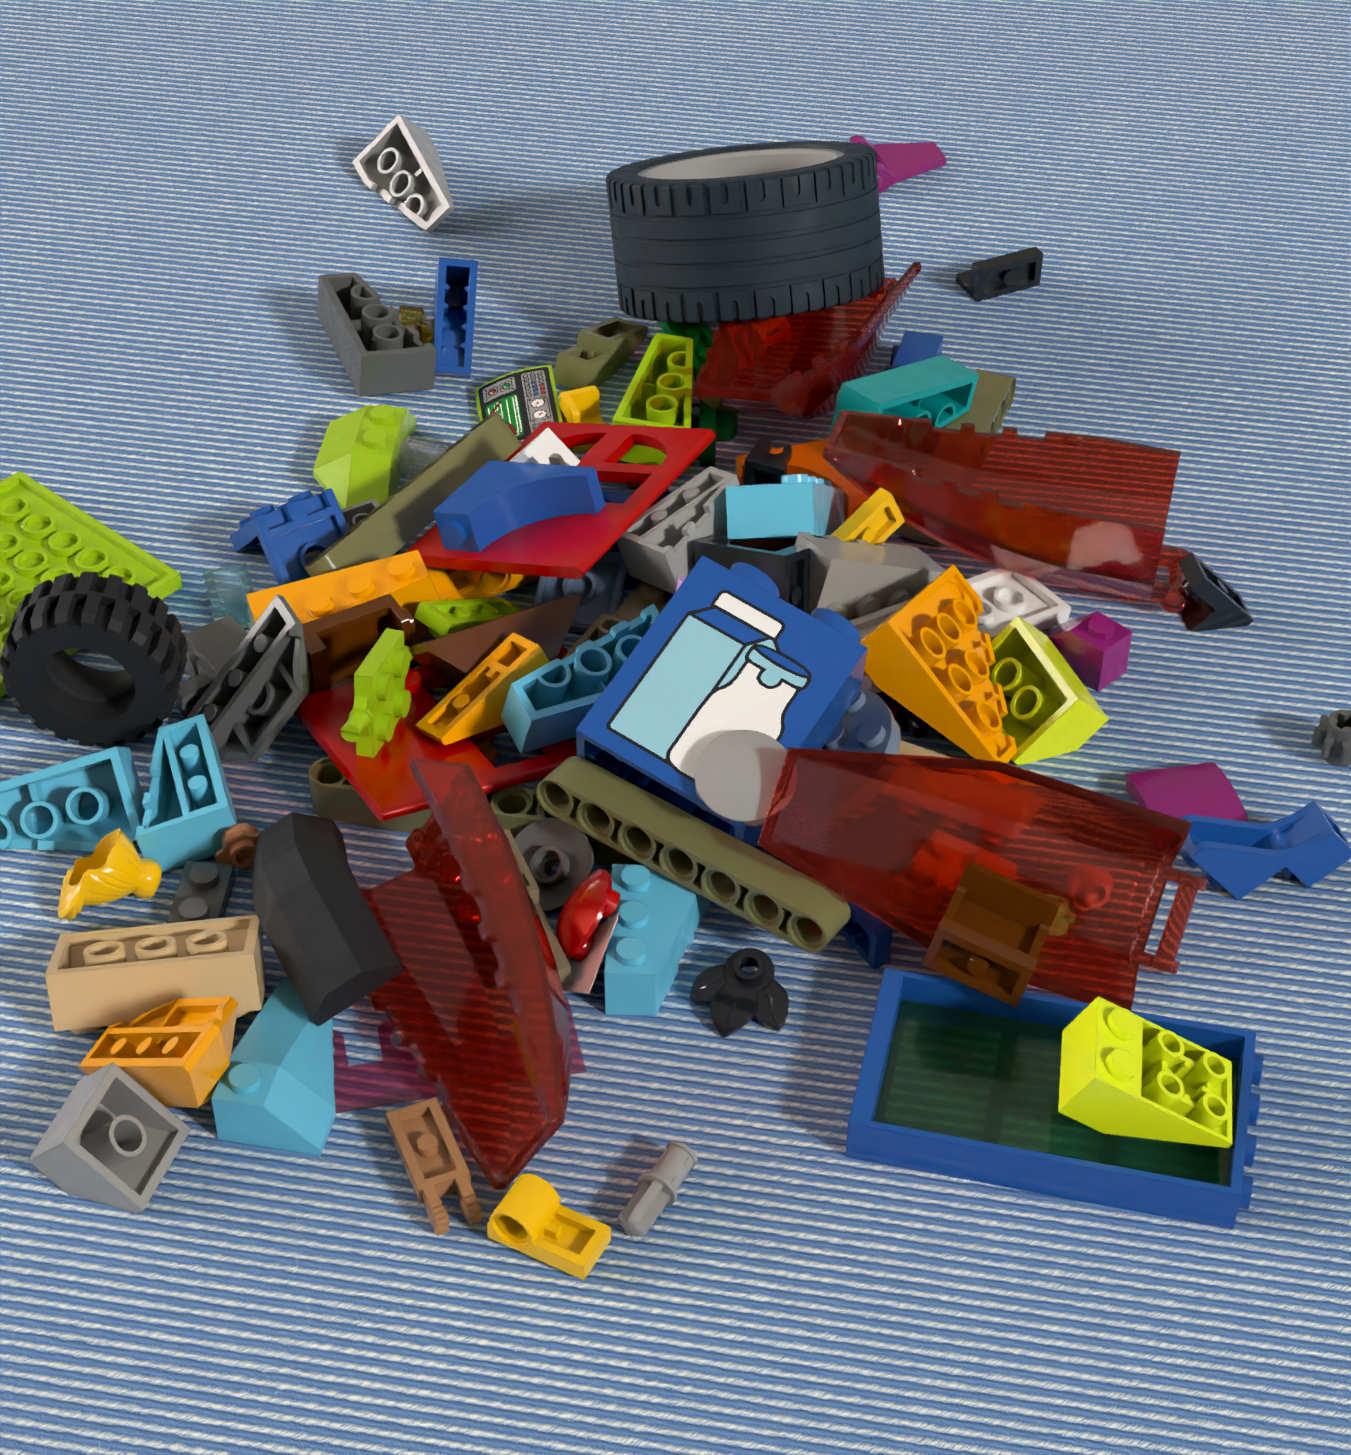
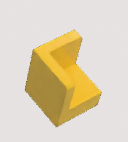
(581, 406)

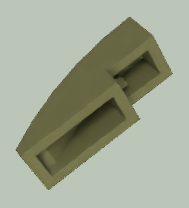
(598, 353)

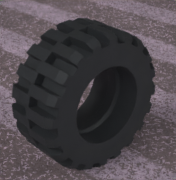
(104, 618)

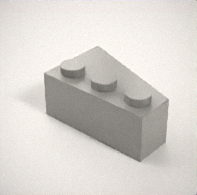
(664, 536)

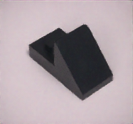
(1210, 599)

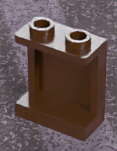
(345, 638)
(992, 934)

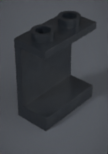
(785, 567)

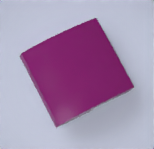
(1187, 790)

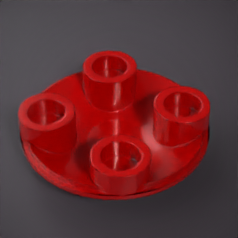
(583, 912)

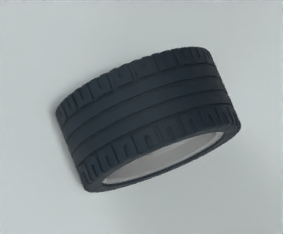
(746, 231)

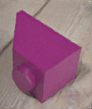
(1093, 648)

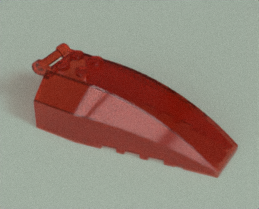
(1040, 507)
(478, 978)

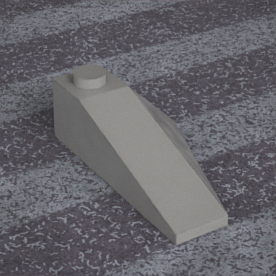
(407, 173)

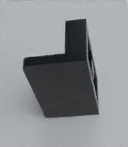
(1002, 274)

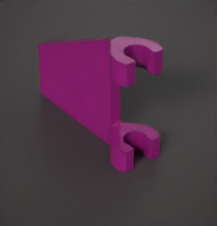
(903, 160)

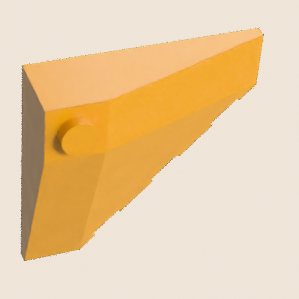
(940, 664)

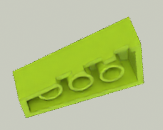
(659, 393)

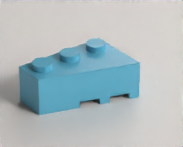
(648, 938)

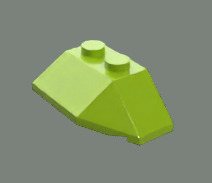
(362, 453)

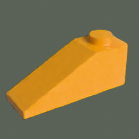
(480, 697)

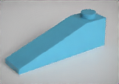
(72, 803)
(279, 1080)

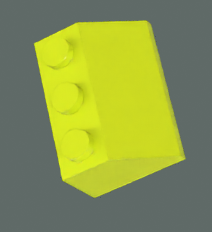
(1043, 695)

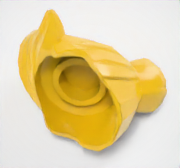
(107, 876)

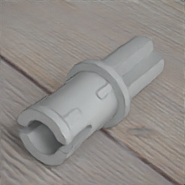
(657, 1189)

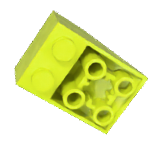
(1143, 1080)

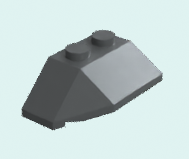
(258, 686)

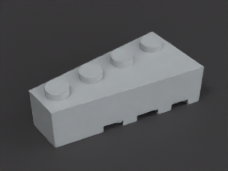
(862, 576)

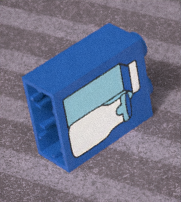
(717, 664)

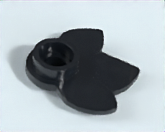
(740, 997)

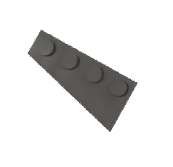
(371, 340)

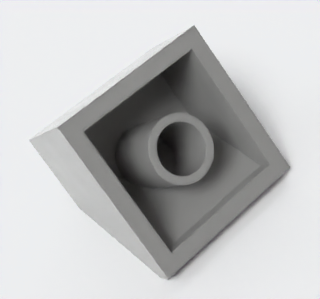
(110, 1141)

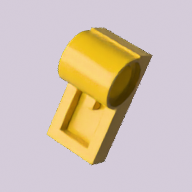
(540, 1227)

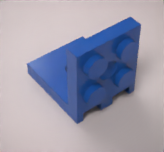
(291, 530)

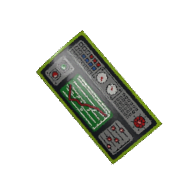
(522, 399)

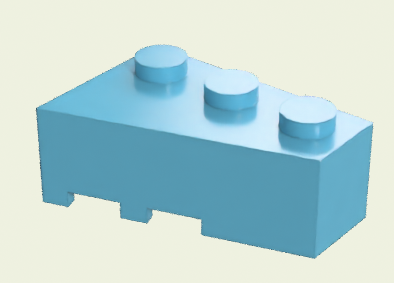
(186, 798)

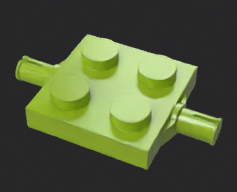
(379, 694)

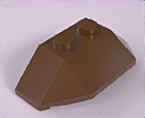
(462, 651)

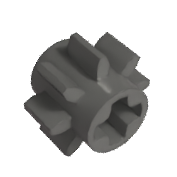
(1334, 738)

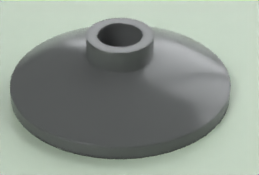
(550, 843)

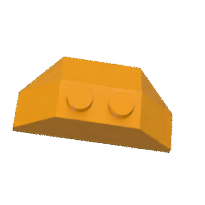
(172, 1049)

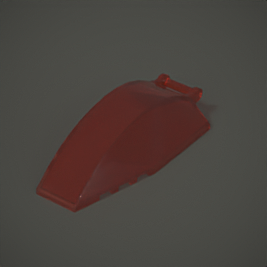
(799, 360)
(906, 826)

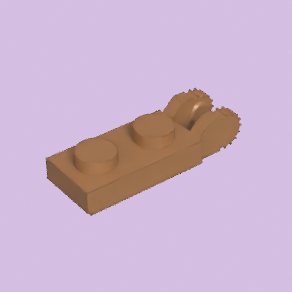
(433, 1161)

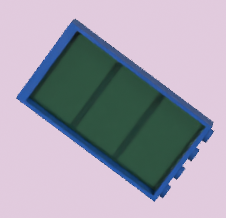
(974, 1096)

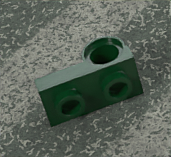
(722, 423)

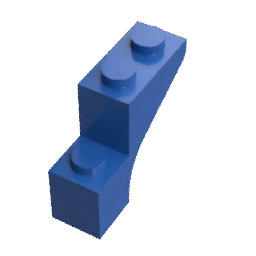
(1249, 853)

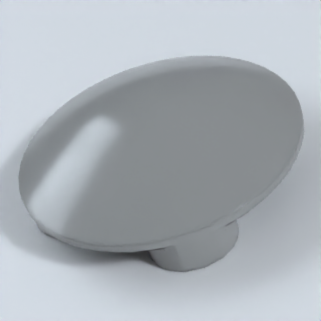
(739, 775)

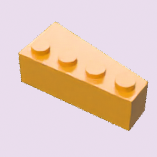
(325, 594)

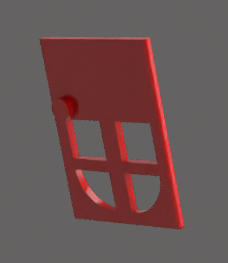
(575, 542)
(387, 779)

